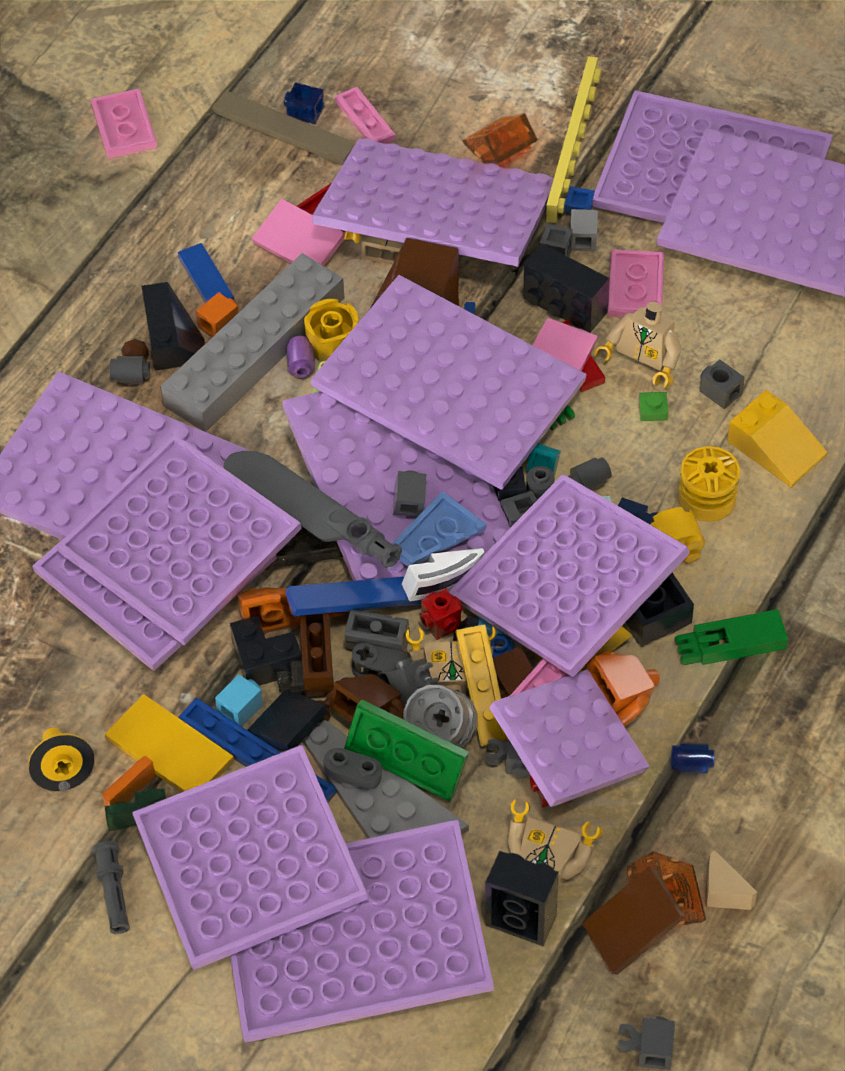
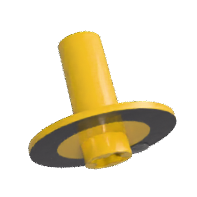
(60, 761)

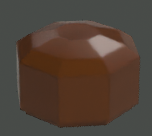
(135, 348)

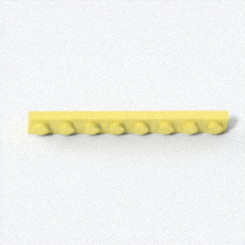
(572, 145)

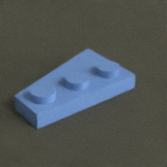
(437, 529)

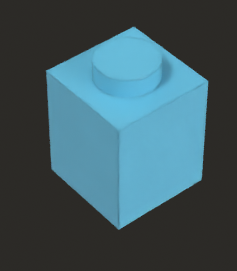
(239, 700)

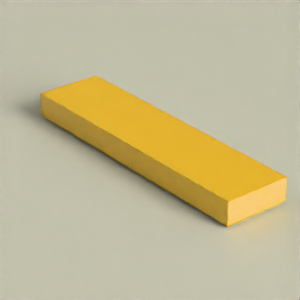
(481, 680)

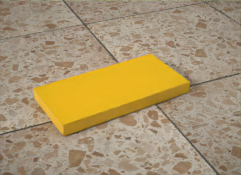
(177, 750)

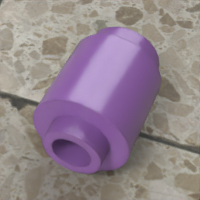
(300, 356)

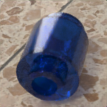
(692, 757)

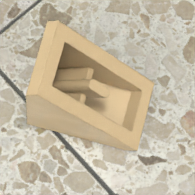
(727, 887)

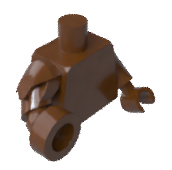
(370, 688)

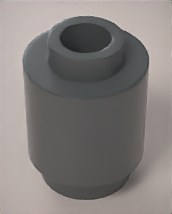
(129, 369)
(591, 473)
(539, 480)

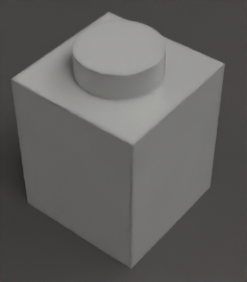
(584, 229)

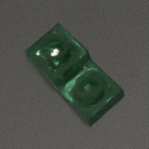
(120, 814)

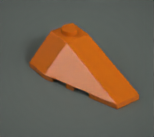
(271, 608)

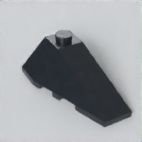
(170, 327)

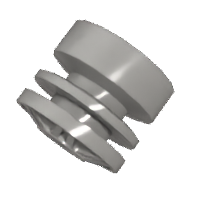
(432, 702)

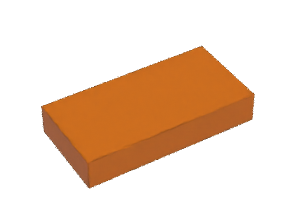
(131, 781)

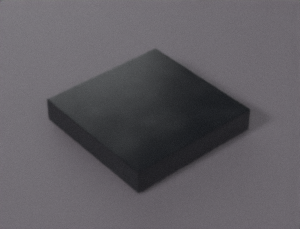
(288, 720)

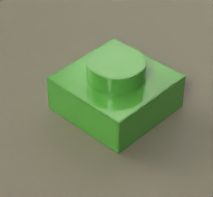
(653, 406)

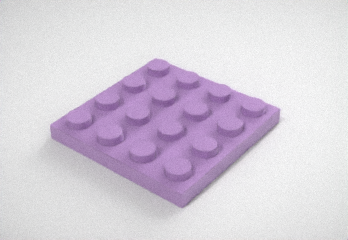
(569, 737)

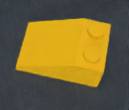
(775, 439)

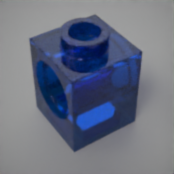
(304, 103)

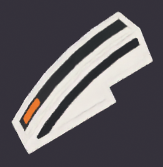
(439, 573)

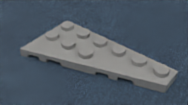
(388, 807)

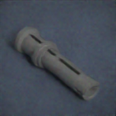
(110, 874)

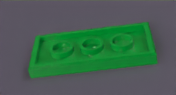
(406, 750)

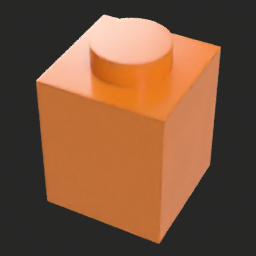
(216, 314)

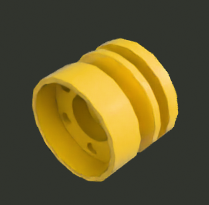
(709, 483)

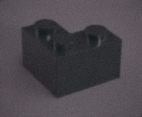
(262, 657)

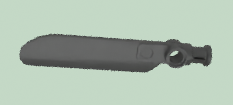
(309, 505)

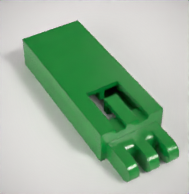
(746, 637)

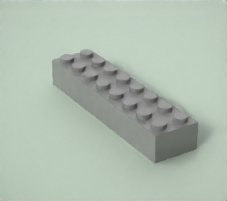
(249, 344)

